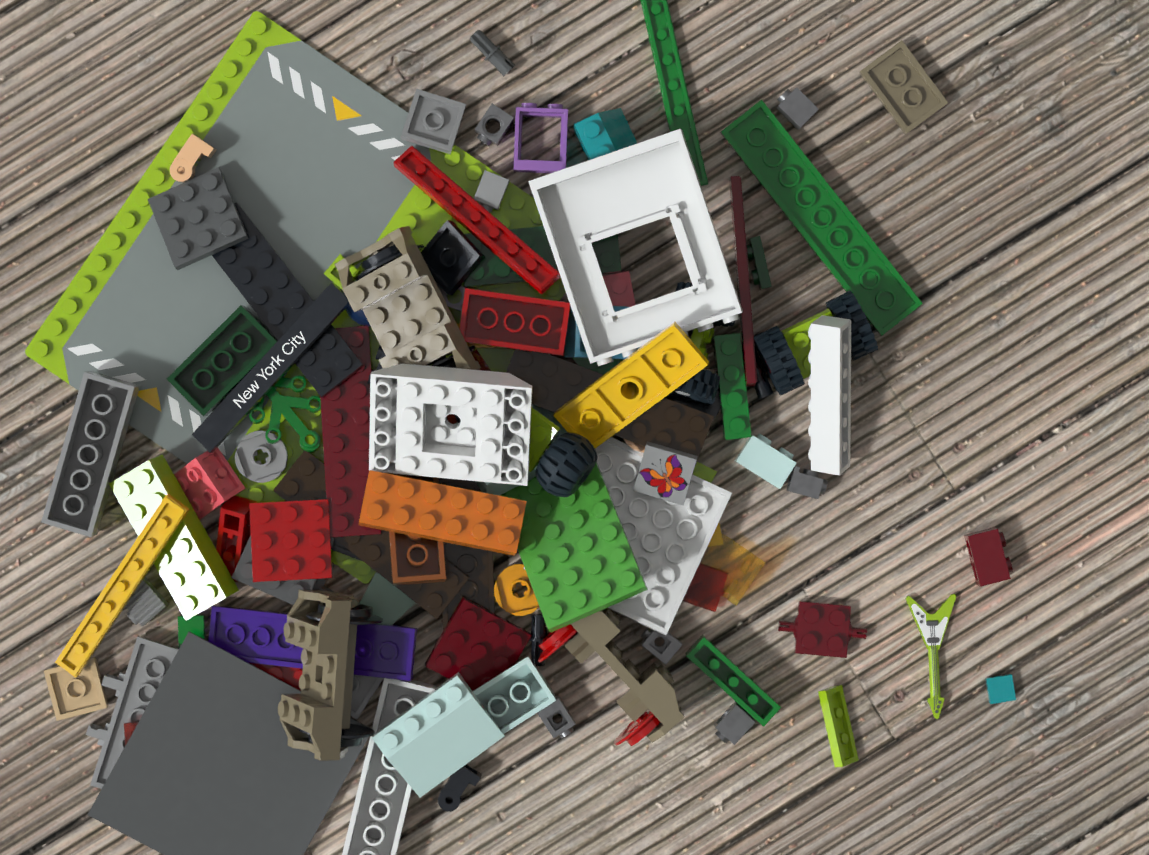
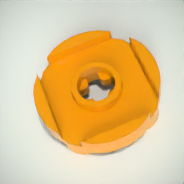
(511, 601)

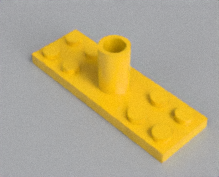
(632, 386)

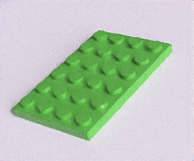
(575, 551)

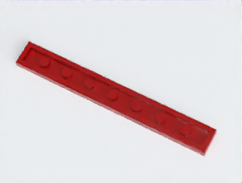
(477, 220)

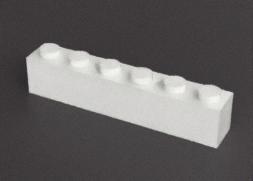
(830, 394)

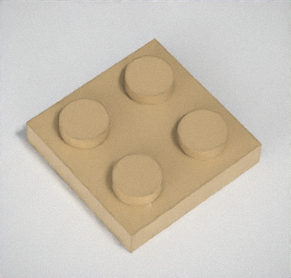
(76, 695)

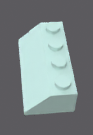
(515, 694)

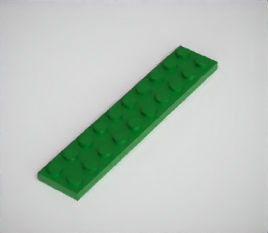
(821, 217)

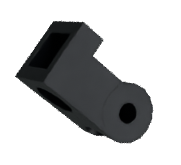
(454, 787)

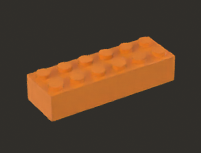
(442, 513)

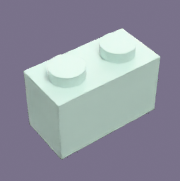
(765, 460)

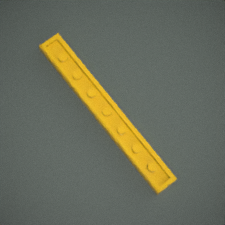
(122, 585)

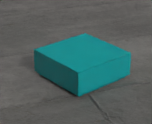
(1000, 688)

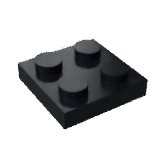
(451, 257)

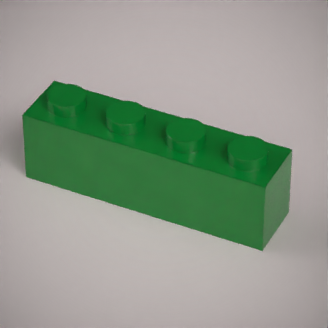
(732, 386)
(733, 680)

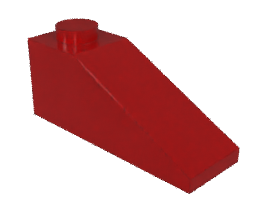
(233, 531)

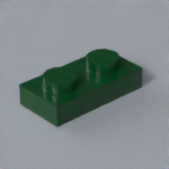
(760, 275)

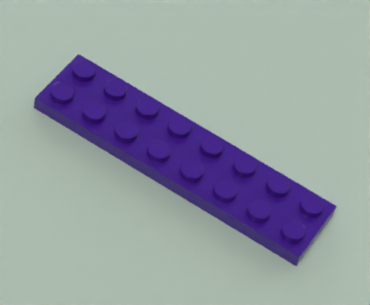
(260, 639)

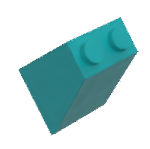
(604, 133)

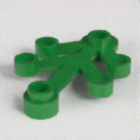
(281, 405)

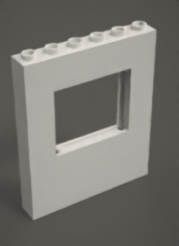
(619, 195)

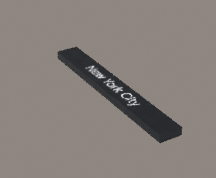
(271, 367)

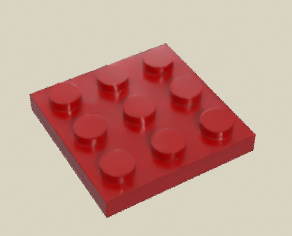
(290, 540)

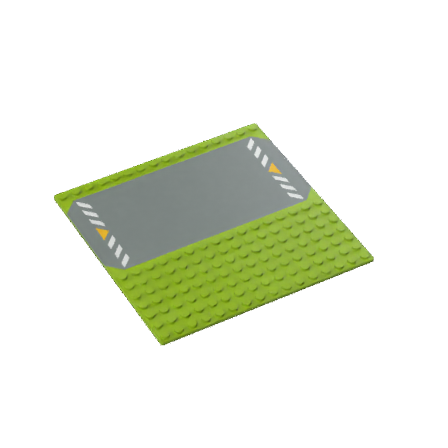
(317, 177)

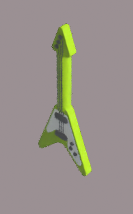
(932, 630)

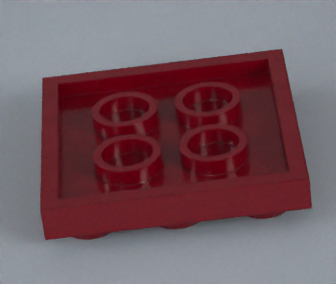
(477, 645)

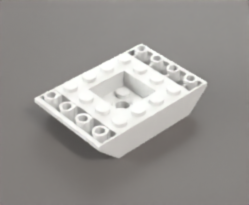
(416, 439)

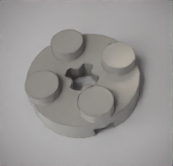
(254, 469)

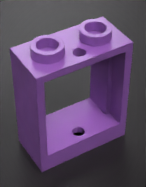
(540, 166)

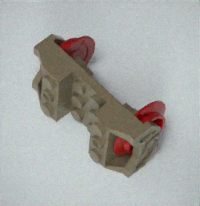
(651, 695)

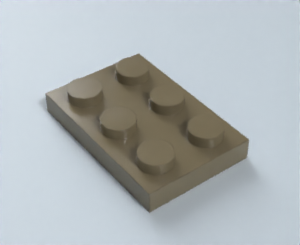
(903, 87)

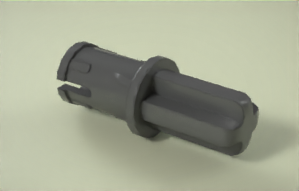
(491, 52)

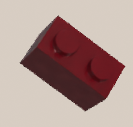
(988, 556)

